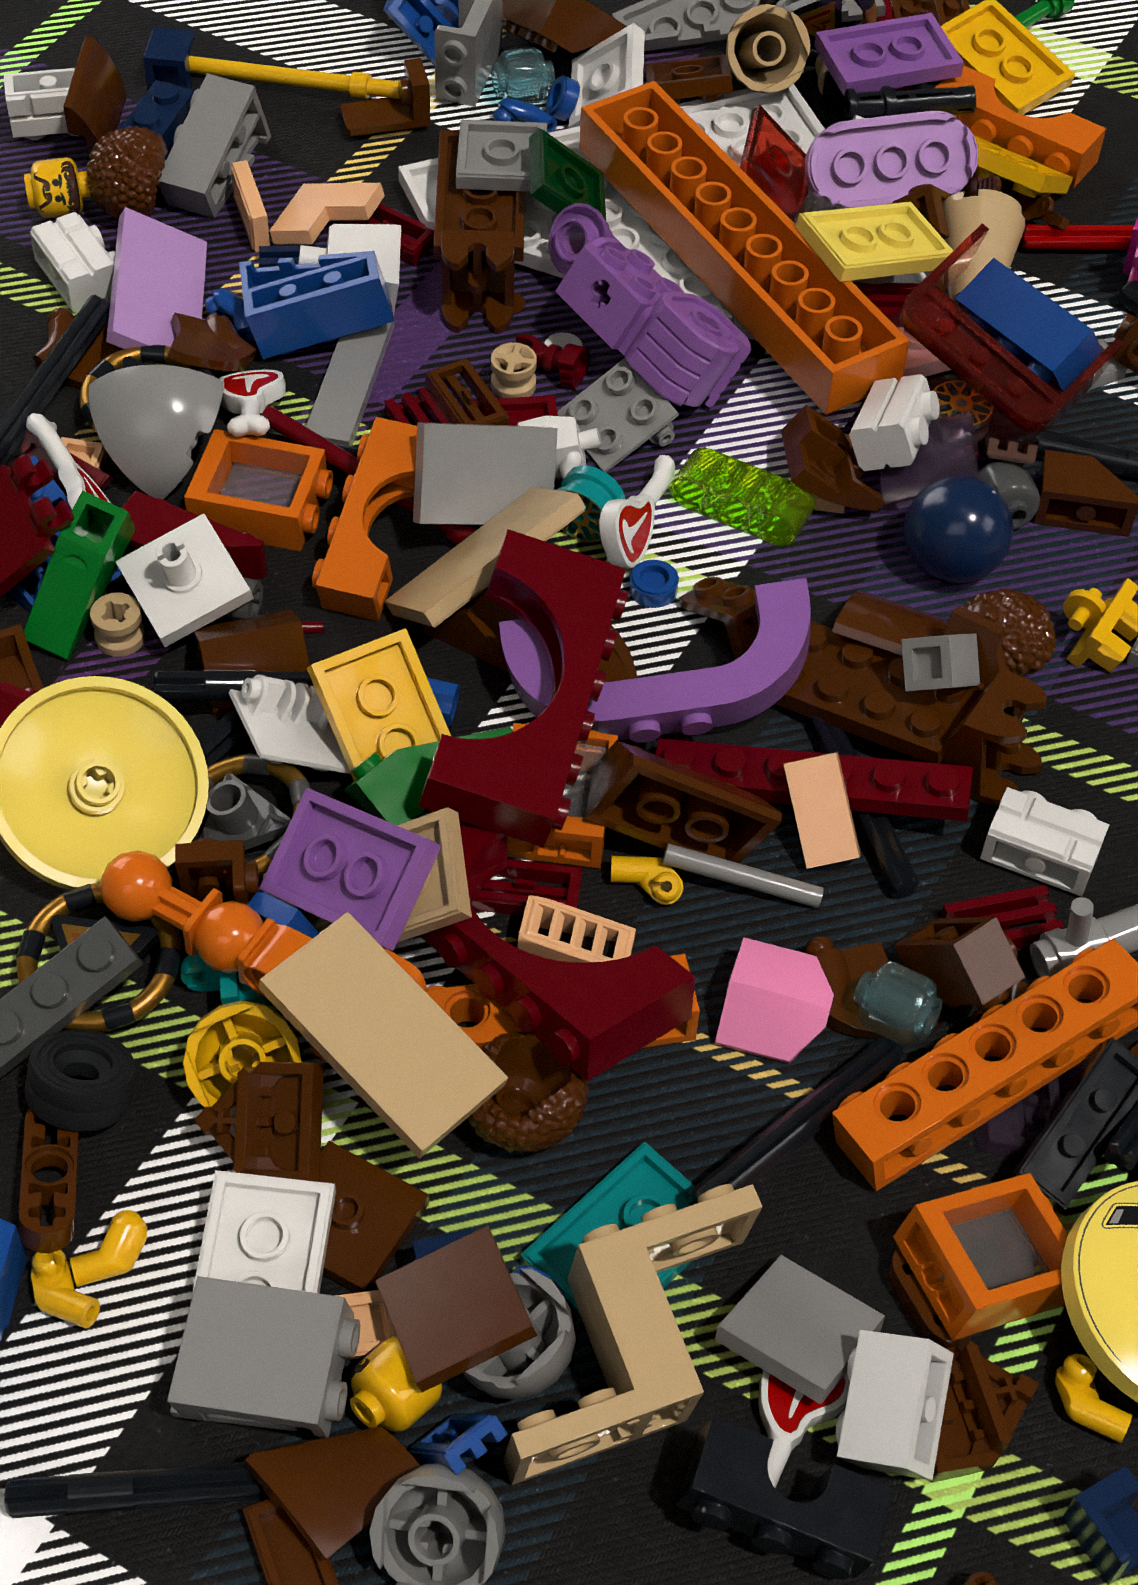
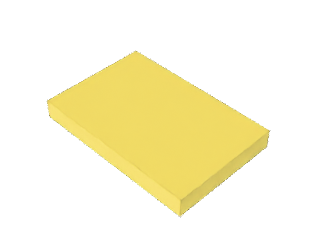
(873, 240)

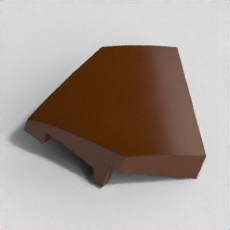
(271, 1120)
(978, 1413)

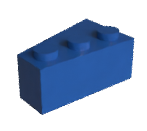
(313, 301)
(1029, 325)

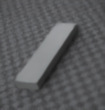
(349, 384)

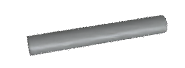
(742, 875)

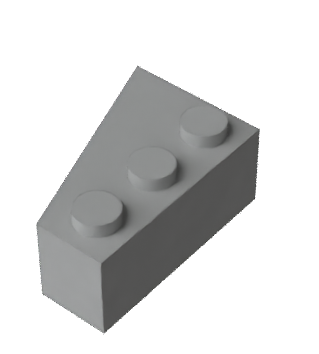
(219, 130)

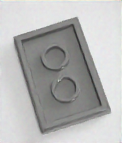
(478, 469)

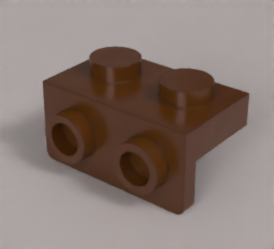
(216, 865)

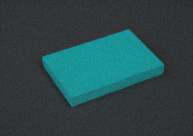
(621, 1199)

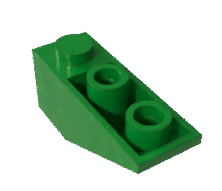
(78, 574)

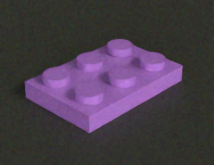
(889, 53)
(351, 863)

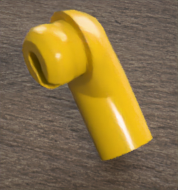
(650, 874)
(117, 1253)
(56, 1291)
(1082, 1400)

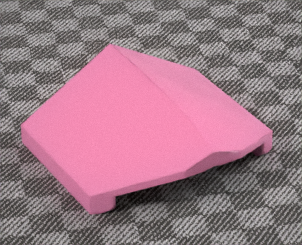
(774, 1002)

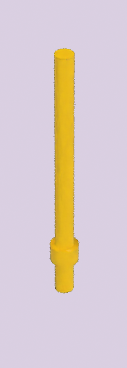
(357, 84)

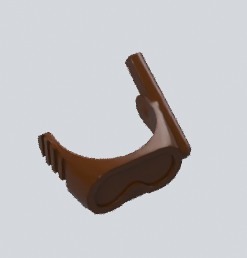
(1033, 209)

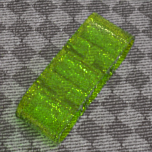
(742, 496)

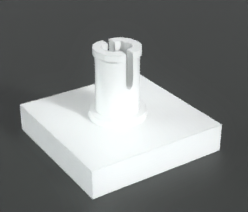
(609, 68)
(184, 580)

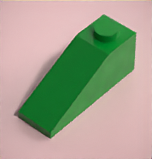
(394, 784)

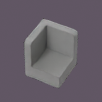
(940, 662)

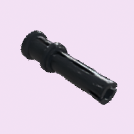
(892, 102)

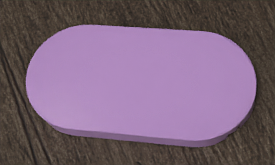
(888, 155)

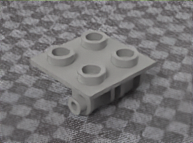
(623, 412)

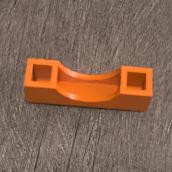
(1059, 142)
(356, 572)

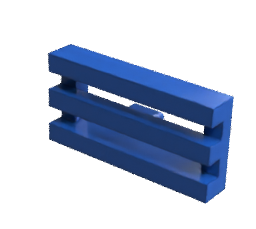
(456, 1438)

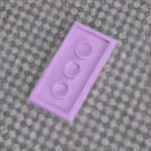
(153, 277)

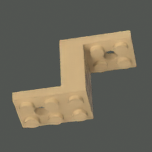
(632, 1331)

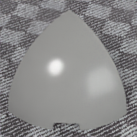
(153, 421)

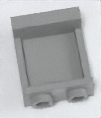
(467, 52)
(264, 1355)

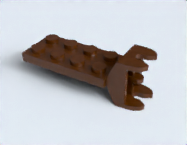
(477, 242)
(964, 726)

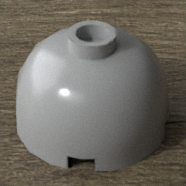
(539, 1361)
(438, 1528)

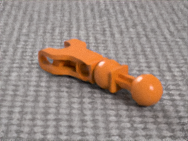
(224, 934)

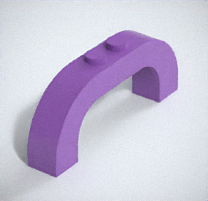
(687, 699)

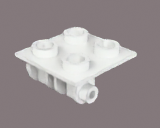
(288, 724)

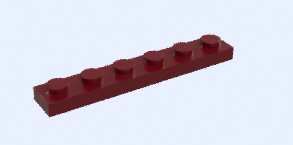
(870, 782)

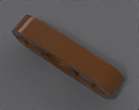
(38, 1193)

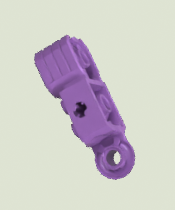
(667, 336)

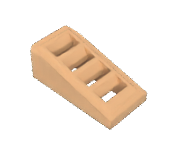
(563, 918)

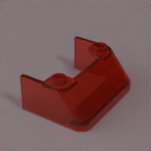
(979, 358)

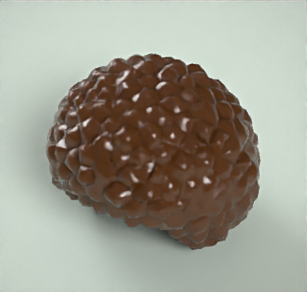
(126, 170)
(1027, 625)
(538, 1100)

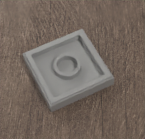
(494, 155)
(798, 1328)

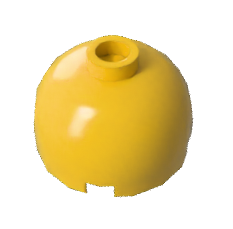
(231, 1039)

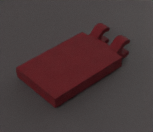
(25, 525)

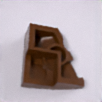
(824, 462)
(332, 1482)

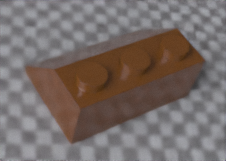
(558, 23)
(676, 805)

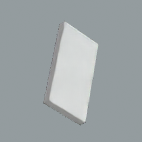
(266, 1236)

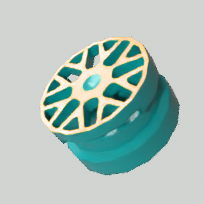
(595, 490)

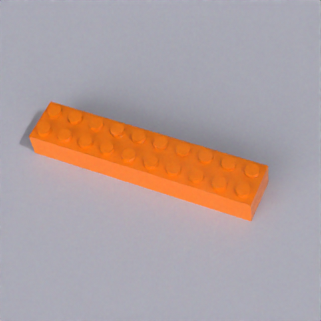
(742, 246)

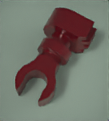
(570, 361)

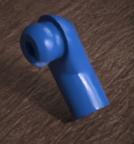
(513, 109)
(226, 302)

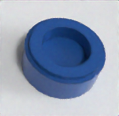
(562, 98)
(653, 583)

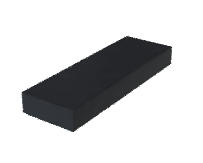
(1083, 1124)

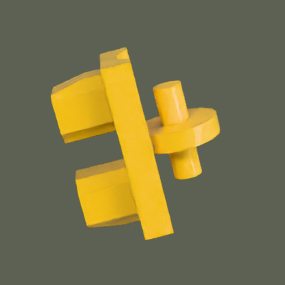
(1099, 617)

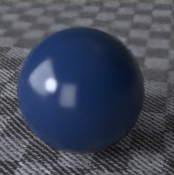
(958, 529)

